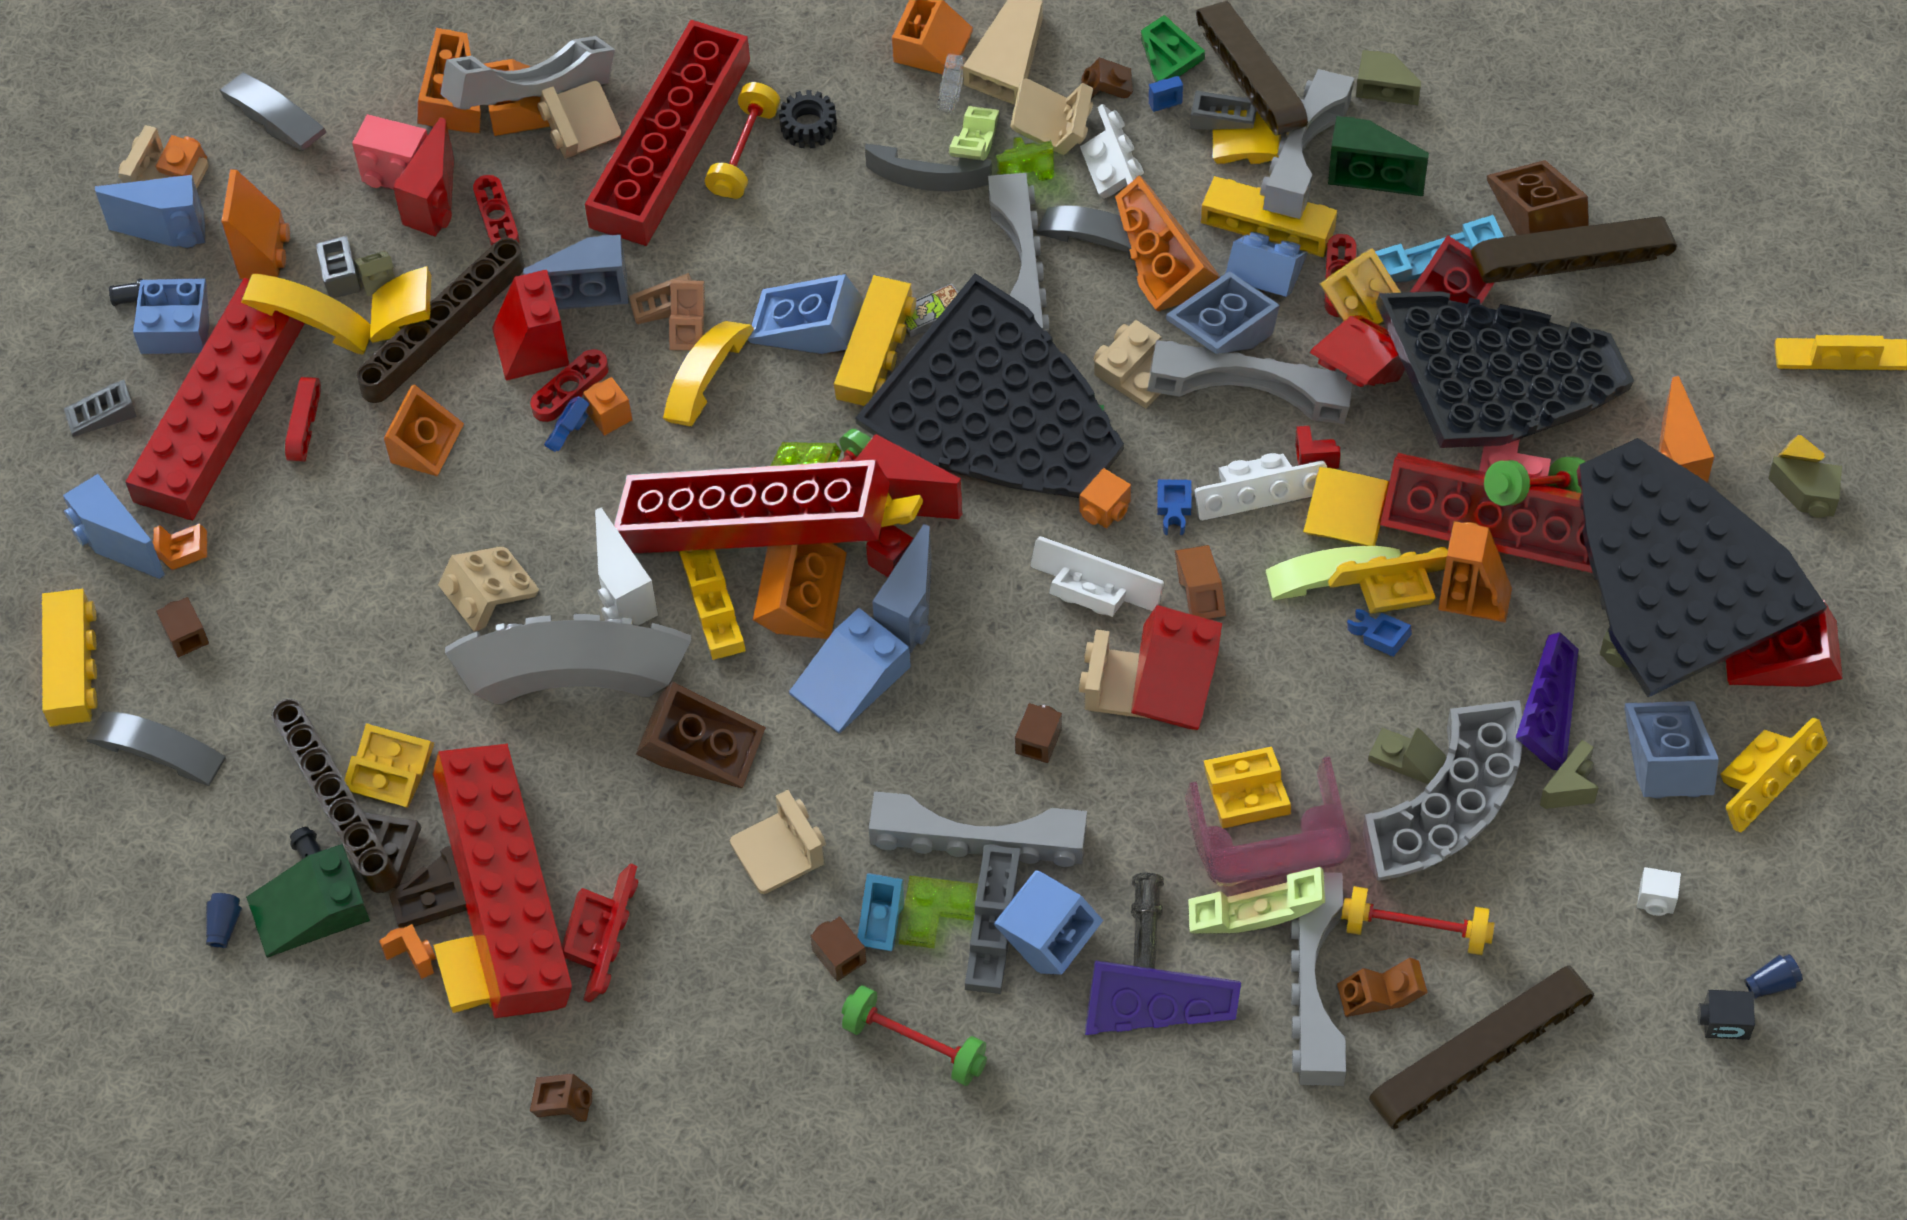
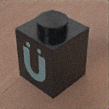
(1727, 1014)

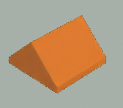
(421, 433)

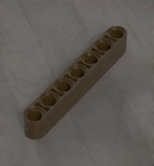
(1252, 68)
(1573, 249)
(448, 315)
(334, 796)
(1480, 1045)

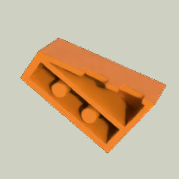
(431, 104)
(1474, 575)

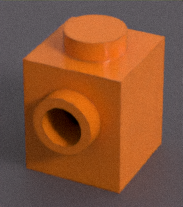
(608, 406)
(1105, 499)

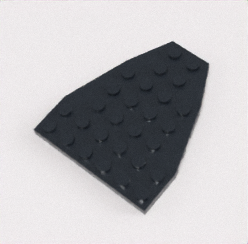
(1499, 371)
(995, 400)
(1682, 567)

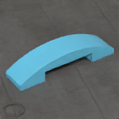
(1410, 263)

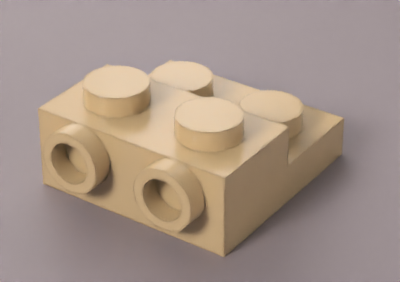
(1128, 362)

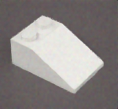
(623, 581)

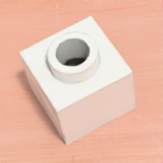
(1658, 891)

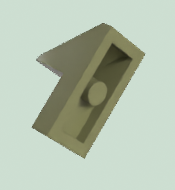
(375, 271)
(1411, 757)
(1569, 783)

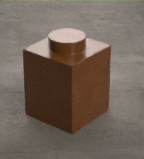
(182, 627)
(1038, 732)
(838, 948)

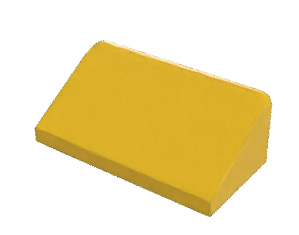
(1802, 449)

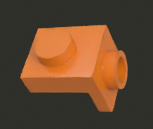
(180, 156)
(181, 547)
(407, 940)

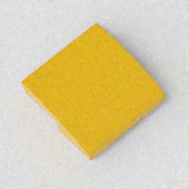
(1254, 143)
(1358, 285)
(400, 303)
(1346, 507)
(388, 765)
(1247, 787)
(462, 973)

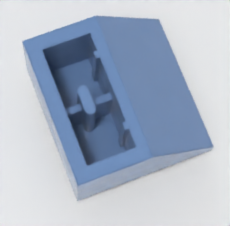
(1266, 263)
(171, 316)
(1048, 923)

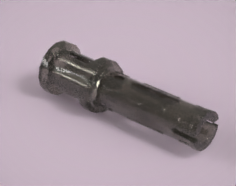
(1146, 912)

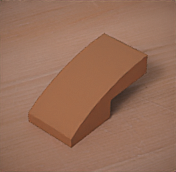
(687, 314)

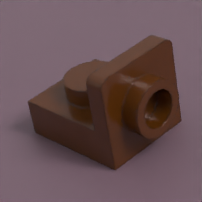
(561, 1096)

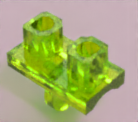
(1027, 159)

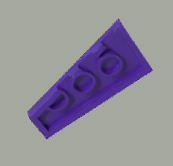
(1146, 997)

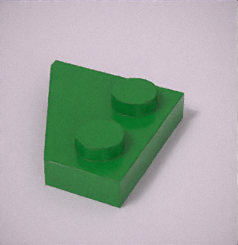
(1169, 49)

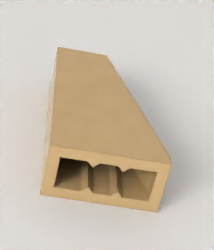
(1005, 50)

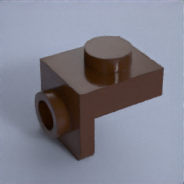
(1108, 78)

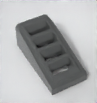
(1205, 118)
(340, 283)
(114, 414)

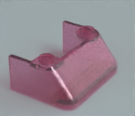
(1321, 843)

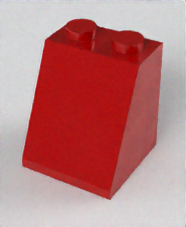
(530, 328)

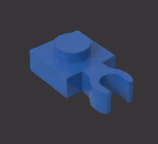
(571, 418)
(1174, 502)
(1383, 633)

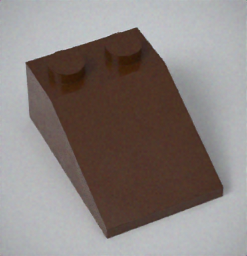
(1539, 199)
(700, 737)

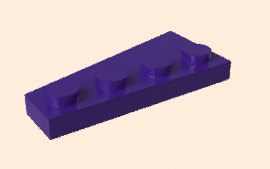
(1550, 703)

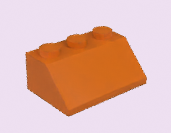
(800, 589)

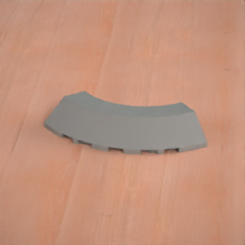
(568, 654)
(1457, 800)

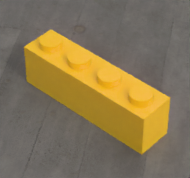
(1241, 211)
(874, 340)
(67, 657)

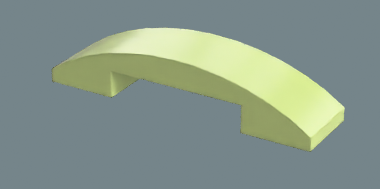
(976, 135)
(1315, 569)
(1260, 907)

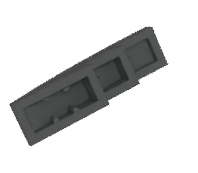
(274, 111)
(993, 895)

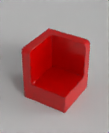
(1316, 450)

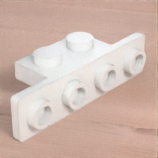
(1111, 156)
(1256, 485)
(1093, 580)

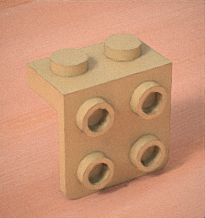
(1050, 116)
(579, 118)
(144, 157)
(482, 580)
(1110, 677)
(780, 846)

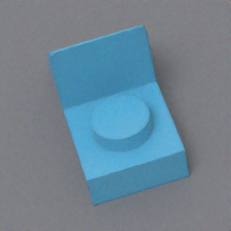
(880, 911)

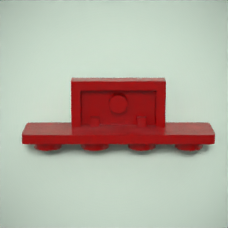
(595, 928)

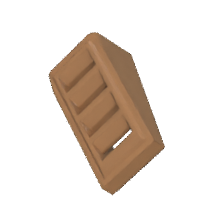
(659, 291)

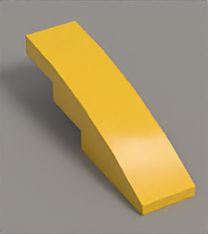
(712, 602)

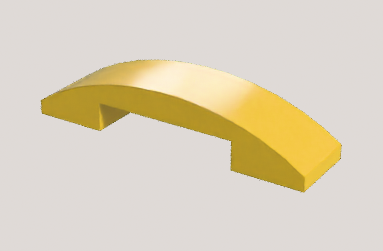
(310, 307)
(699, 367)

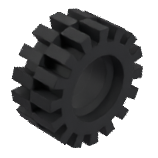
(806, 105)

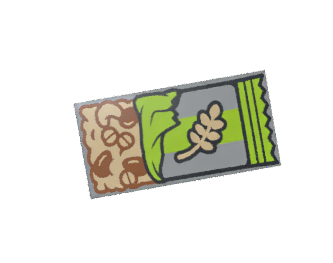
(929, 309)

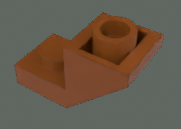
(1202, 581)
(1375, 991)

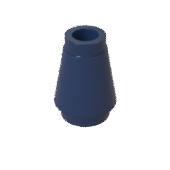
(221, 918)
(1774, 977)

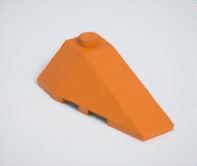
(1165, 256)

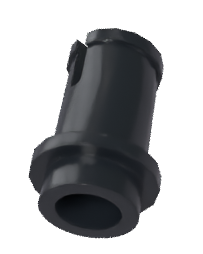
(124, 293)
(304, 842)

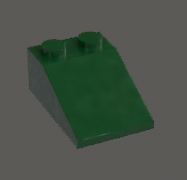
(1375, 159)
(308, 902)

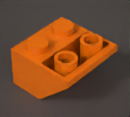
(929, 34)
(514, 115)

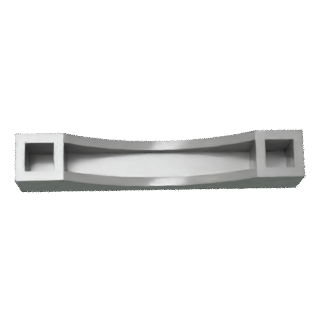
(579, 62)
(1290, 178)
(1010, 209)
(1315, 391)
(1050, 836)
(1321, 1045)

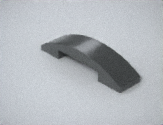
(927, 175)
(1085, 224)
(157, 743)

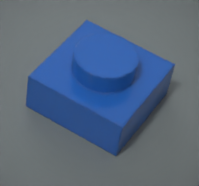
(1165, 93)

